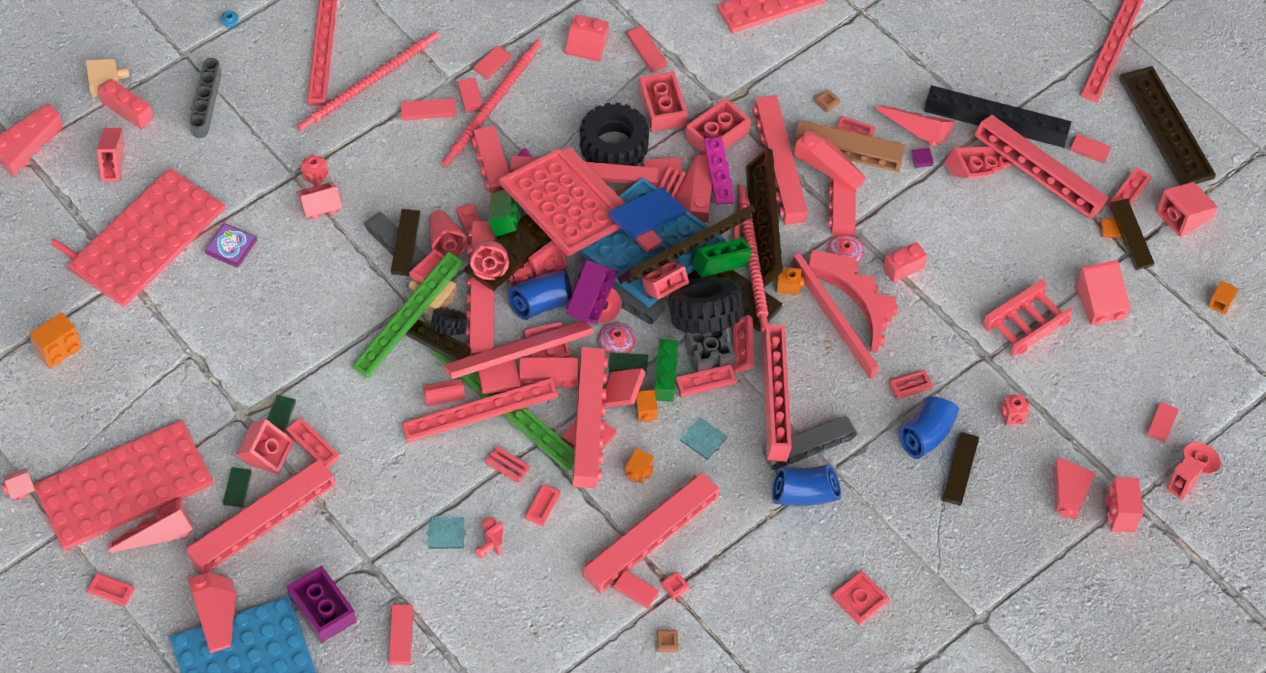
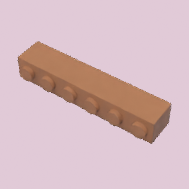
(858, 147)

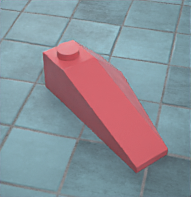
(928, 128)
(828, 158)
(975, 162)
(696, 189)
(168, 525)
(215, 605)

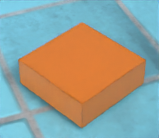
(1110, 229)

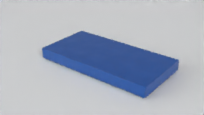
(647, 212)

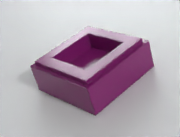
(922, 157)

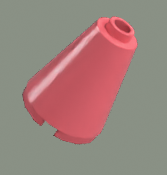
(446, 235)

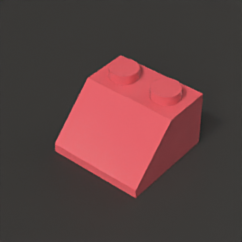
(587, 37)
(319, 200)
(265, 446)

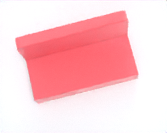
(444, 392)

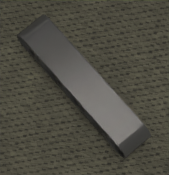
(205, 97)
(386, 233)
(636, 307)
(816, 441)

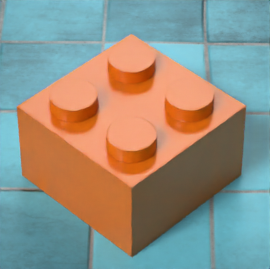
(55, 340)

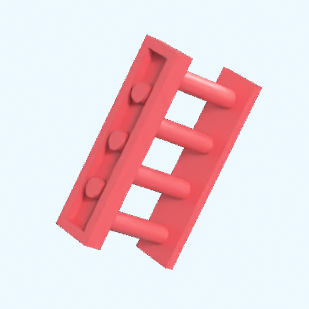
(1023, 301)

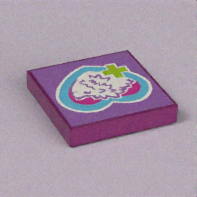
(230, 245)

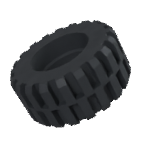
(614, 119)
(706, 305)

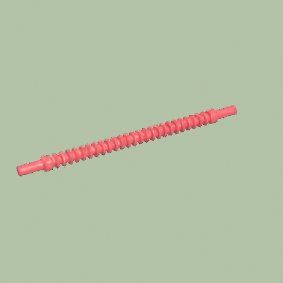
(492, 102)
(316, 115)
(754, 265)

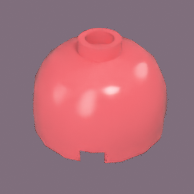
(489, 260)

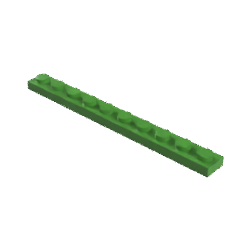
(526, 423)

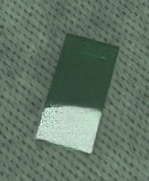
(627, 361)
(281, 412)
(237, 487)

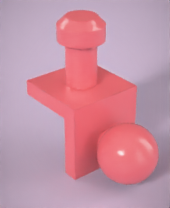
(493, 537)

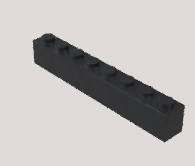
(975, 110)

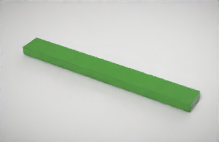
(408, 315)

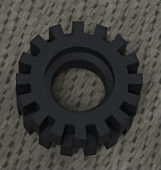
(448, 321)

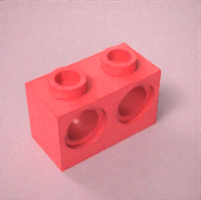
(665, 280)

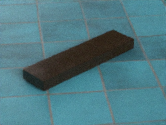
(1131, 234)
(405, 242)
(438, 342)
(960, 469)

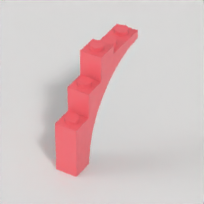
(844, 274)

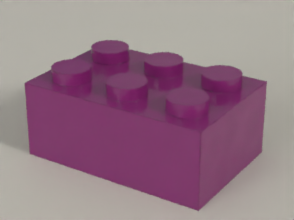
(591, 292)
(321, 604)

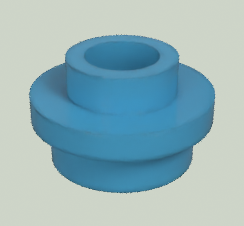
(229, 18)

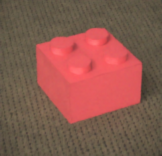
(1124, 504)

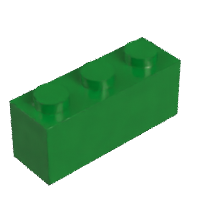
(503, 213)
(721, 257)
(666, 370)

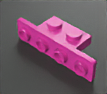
(719, 170)

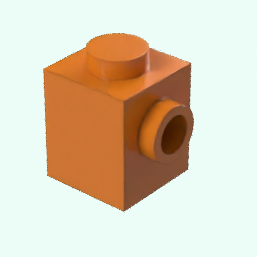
(790, 281)
(639, 466)

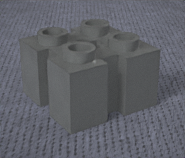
(709, 350)

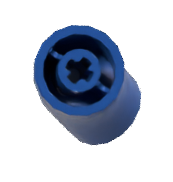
(540, 294)
(928, 426)
(806, 486)

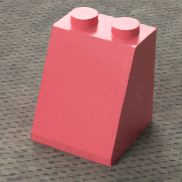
(1186, 208)
(1103, 292)

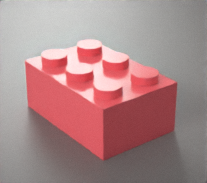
(662, 101)
(720, 121)

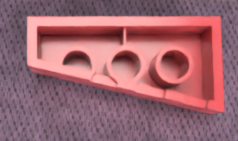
(27, 137)

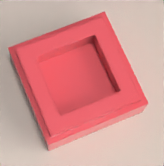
(675, 585)

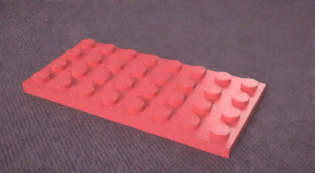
(146, 237)
(123, 485)

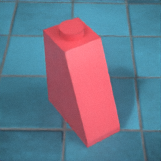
(110, 154)
(1070, 487)

